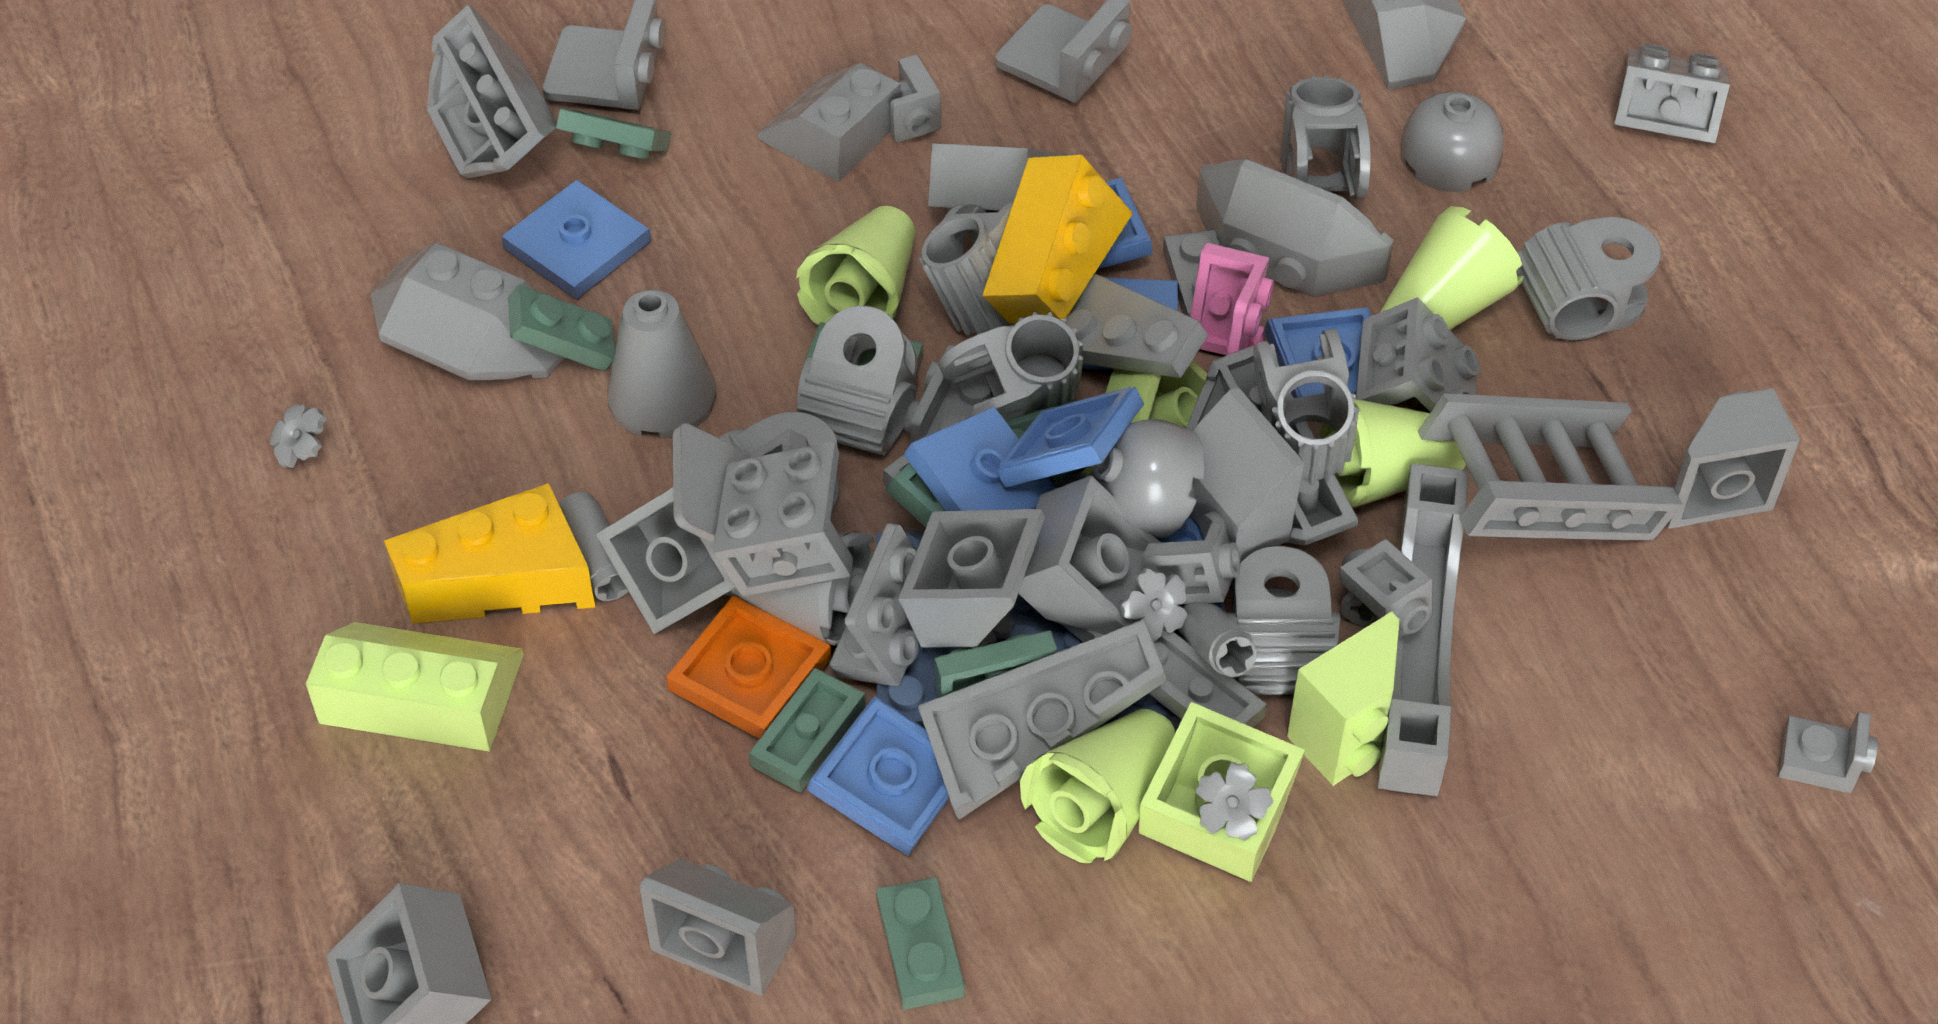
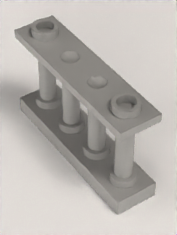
(1543, 507)

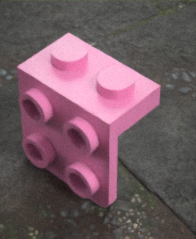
(1231, 298)

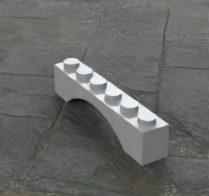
(1420, 707)

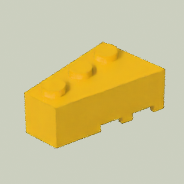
(1054, 238)
(491, 560)

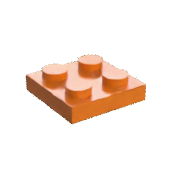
(747, 666)

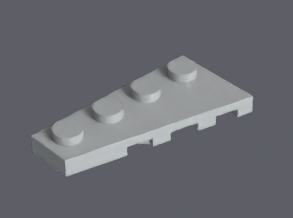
(1133, 331)
(1002, 724)

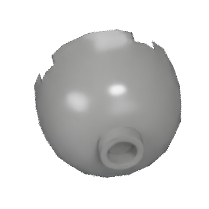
(1453, 141)
(1153, 474)

